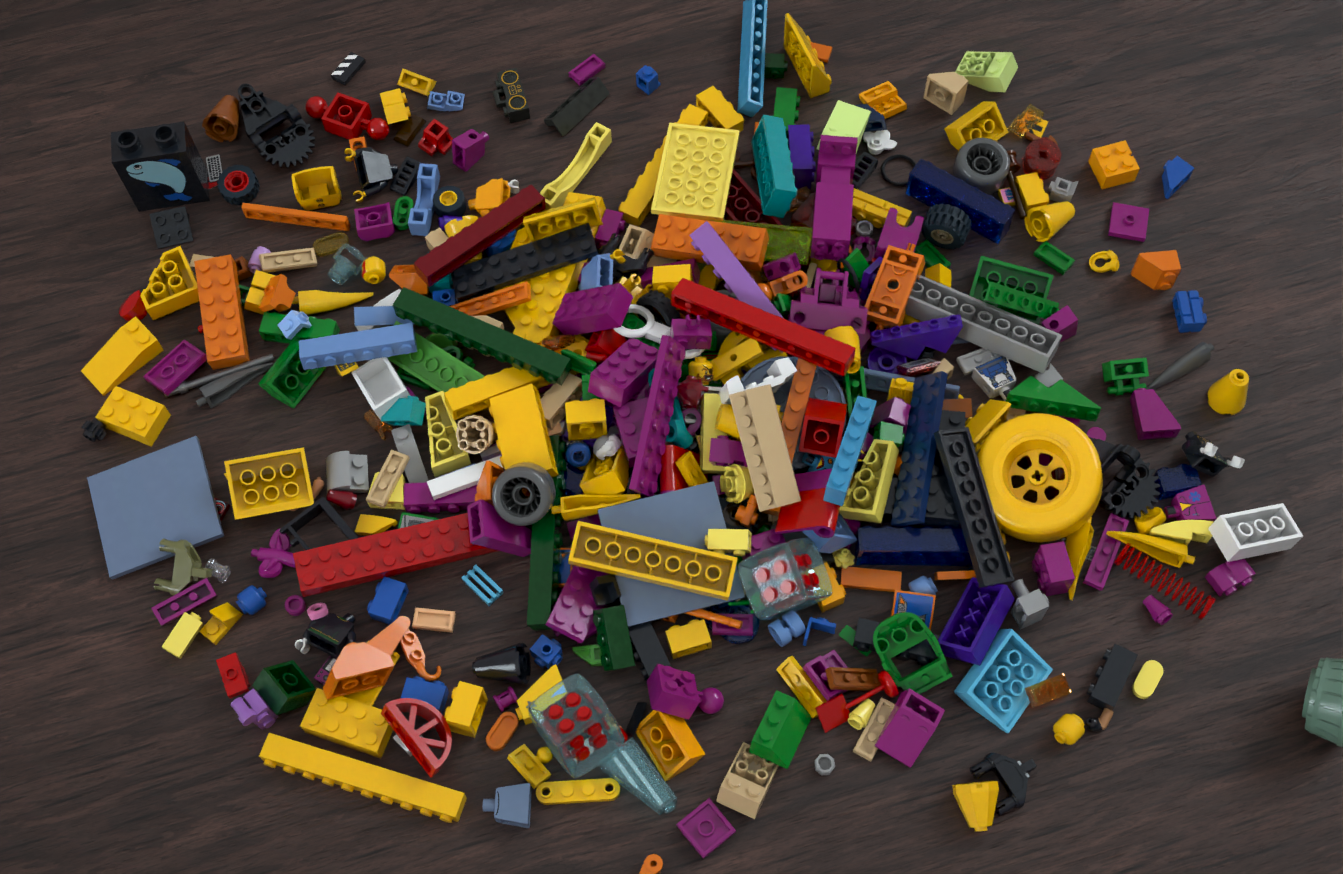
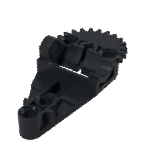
(268, 117)
(1130, 492)

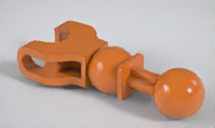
(784, 284)

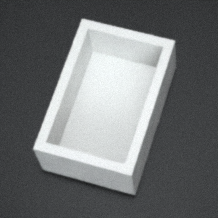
(380, 384)

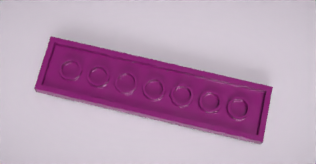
(657, 416)

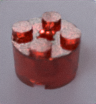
(1042, 157)

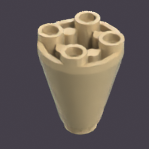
(475, 434)

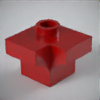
(435, 138)

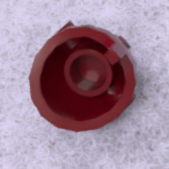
(690, 392)

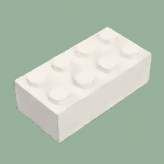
(1255, 532)

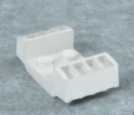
(778, 373)

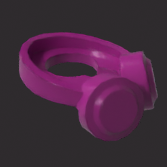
(870, 246)
(692, 428)

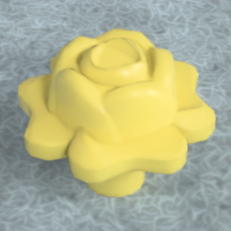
(843, 558)

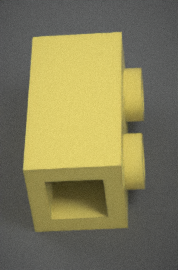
(729, 541)
(183, 634)

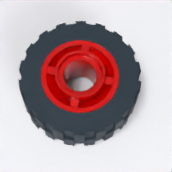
(234, 176)

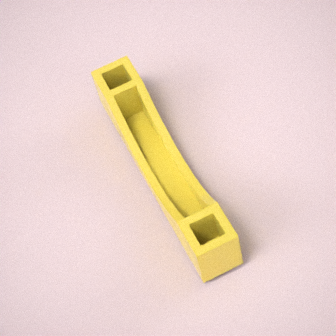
(592, 148)

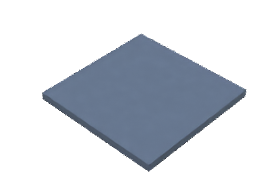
(151, 501)
(677, 518)

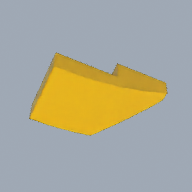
(373, 524)

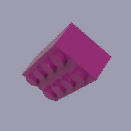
(593, 309)
(623, 372)

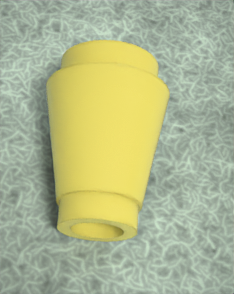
(861, 714)

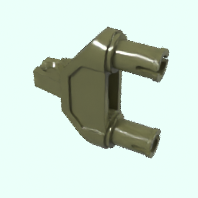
(186, 567)

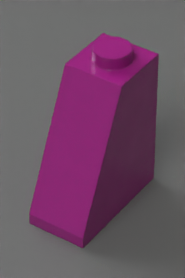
(1152, 416)

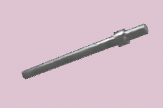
(184, 387)

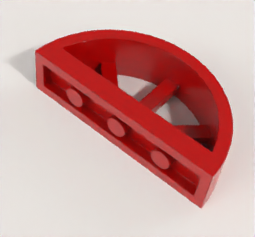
(411, 738)

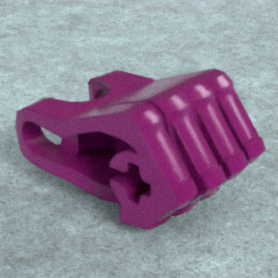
(896, 235)

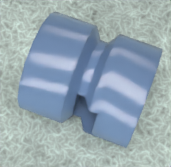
(788, 627)

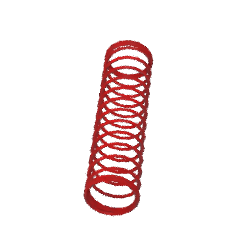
(1210, 602)

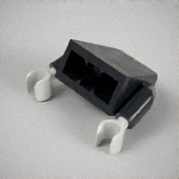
(1205, 456)
(328, 634)

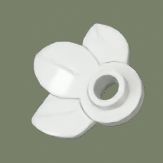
(878, 141)

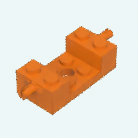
(888, 305)

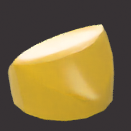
(1150, 520)

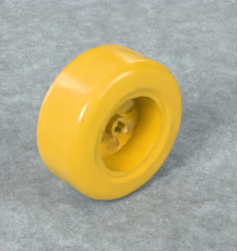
(1070, 450)

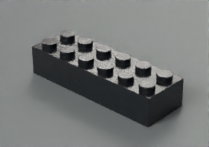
(940, 505)

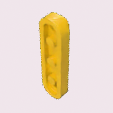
(578, 791)

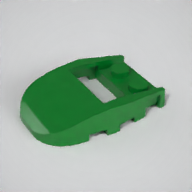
(901, 633)

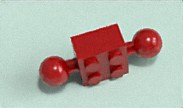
(347, 117)

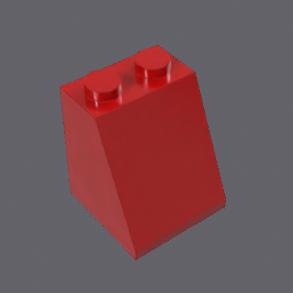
(822, 427)

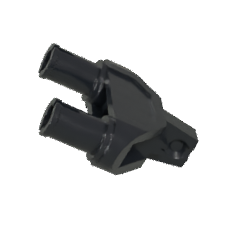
(631, 265)
(1012, 776)

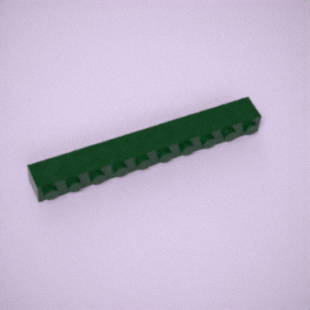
(482, 336)
(545, 551)

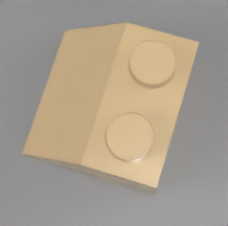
(946, 90)

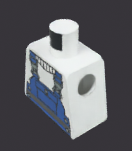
(995, 377)

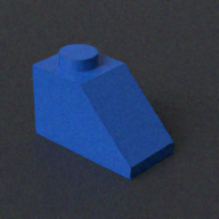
(1175, 175)

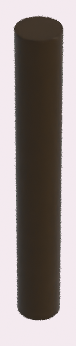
(1016, 195)

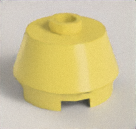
(736, 483)

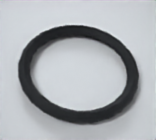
(890, 158)
(852, 273)

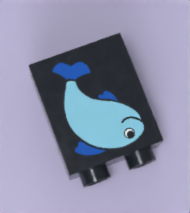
(160, 166)

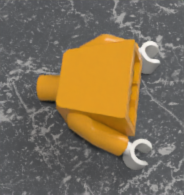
(492, 195)

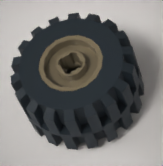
(946, 226)

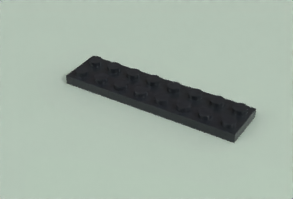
(524, 262)
(974, 507)

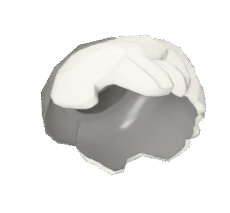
(606, 446)

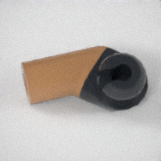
(1101, 723)

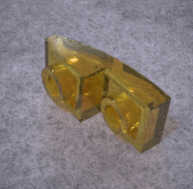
(1026, 121)

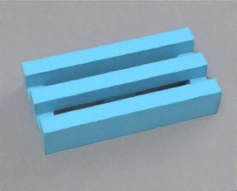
(471, 573)

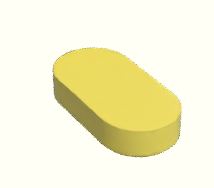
(1147, 679)

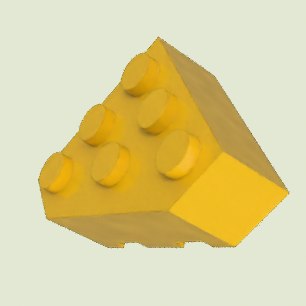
(170, 285)

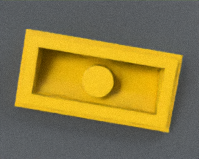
(416, 82)

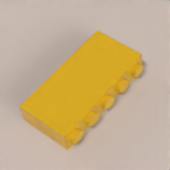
(522, 429)

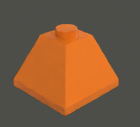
(407, 277)
(486, 482)

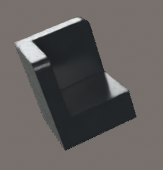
(605, 590)

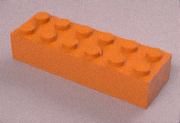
(673, 240)
(221, 312)

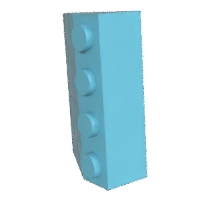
(1000, 681)

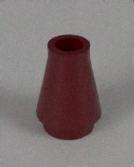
(344, 499)

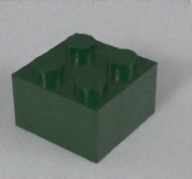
(284, 687)

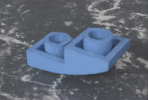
(446, 102)

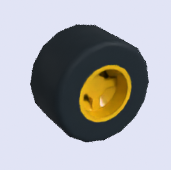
(449, 201)

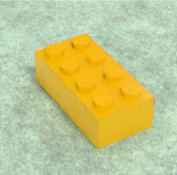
(347, 723)

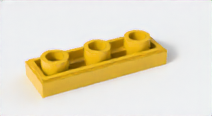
(743, 352)

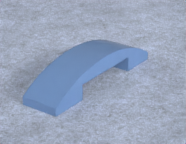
(377, 316)

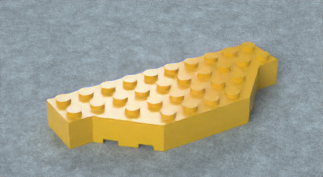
(535, 318)

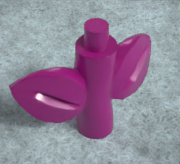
(274, 555)

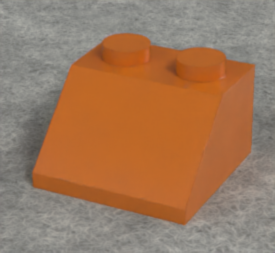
(1157, 269)

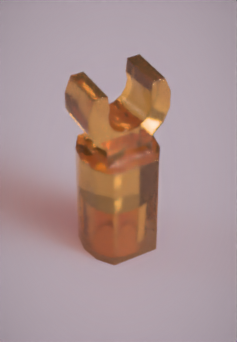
(371, 417)

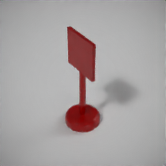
(836, 711)

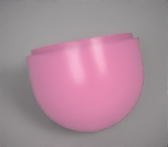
(319, 613)

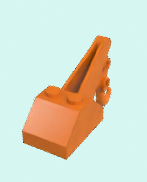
(370, 663)

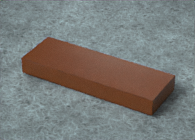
(852, 678)

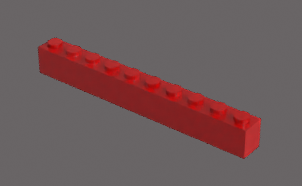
(763, 326)

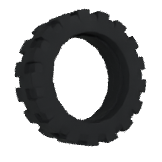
(661, 303)

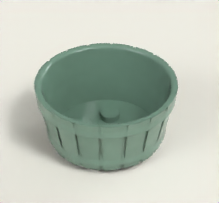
(1325, 701)

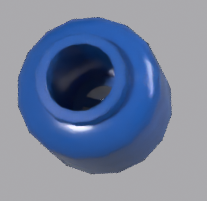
(579, 459)
(251, 600)

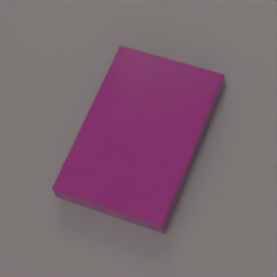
(175, 367)

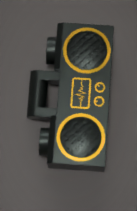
(515, 102)

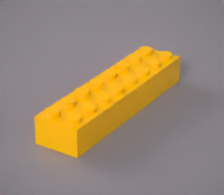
(652, 560)

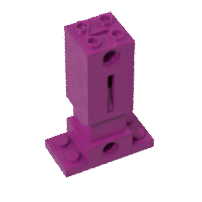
(833, 197)

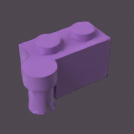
(257, 713)

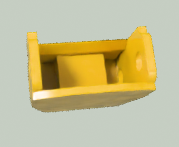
(316, 188)

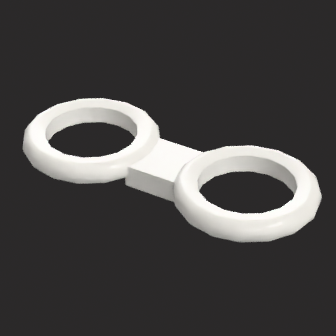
(652, 330)

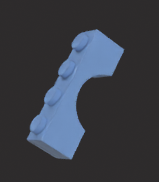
(422, 214)

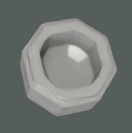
(864, 228)
(824, 764)

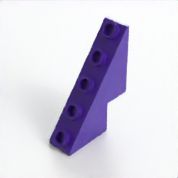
(912, 338)

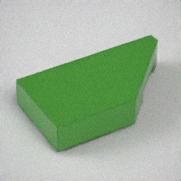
(589, 653)

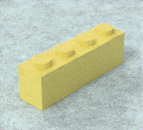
(709, 408)

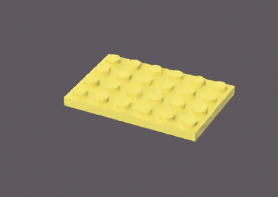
(695, 172)

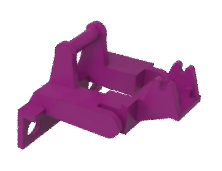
(825, 315)

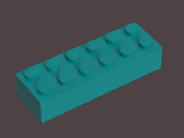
(773, 166)

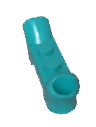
(678, 433)

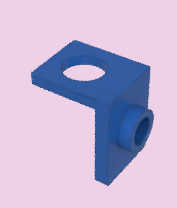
(819, 624)

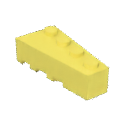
(442, 437)
(872, 484)

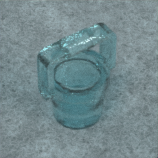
(342, 267)

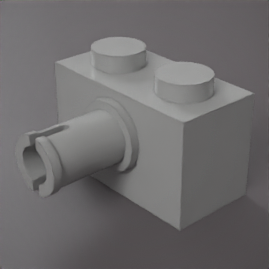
(1029, 606)

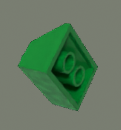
(288, 379)
(780, 730)

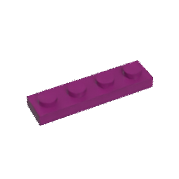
(1105, 553)

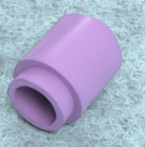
(254, 263)

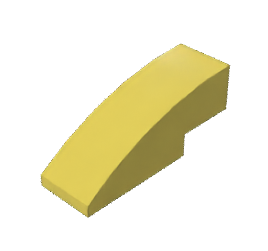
(1184, 531)

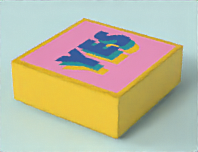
(1006, 196)

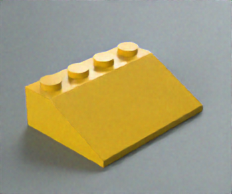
(805, 59)
(269, 483)

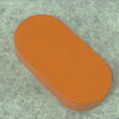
(502, 731)

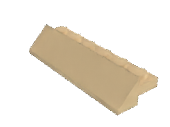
(765, 447)

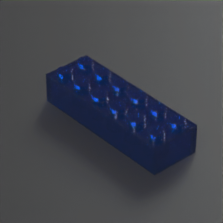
(937, 186)
(911, 546)

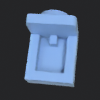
(293, 323)

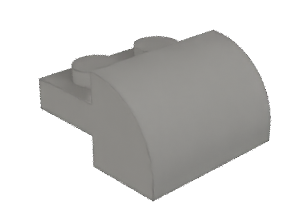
(347, 472)

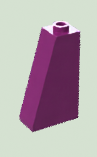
(493, 532)

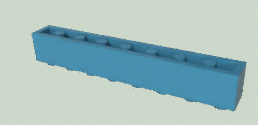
(752, 57)

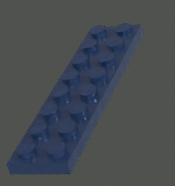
(919, 450)

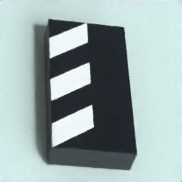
(348, 68)

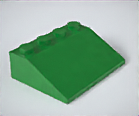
(1011, 276)

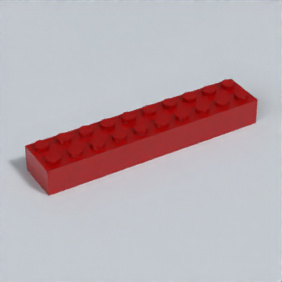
(385, 555)

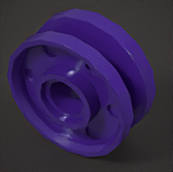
(881, 356)

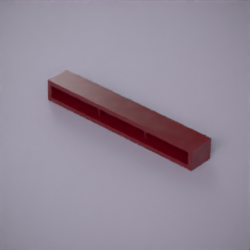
(479, 235)

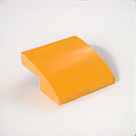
(883, 99)

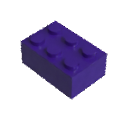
(802, 154)

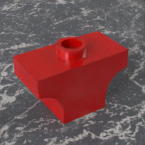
(233, 675)

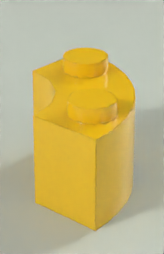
(394, 106)

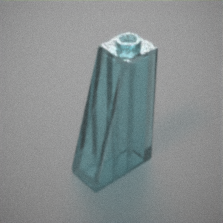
(639, 776)

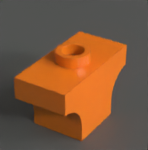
(277, 295)

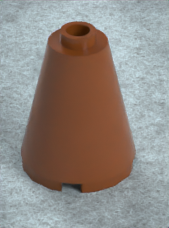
(223, 120)

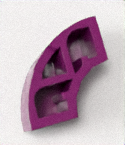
(726, 452)

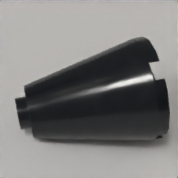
(504, 665)

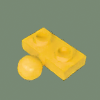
(530, 765)

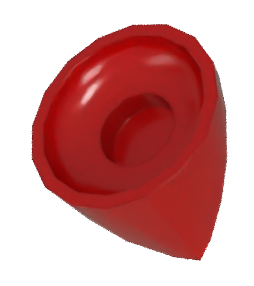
(133, 307)

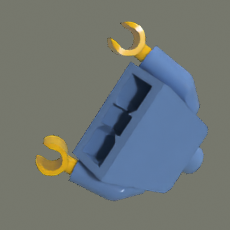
(600, 270)

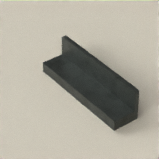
(577, 105)

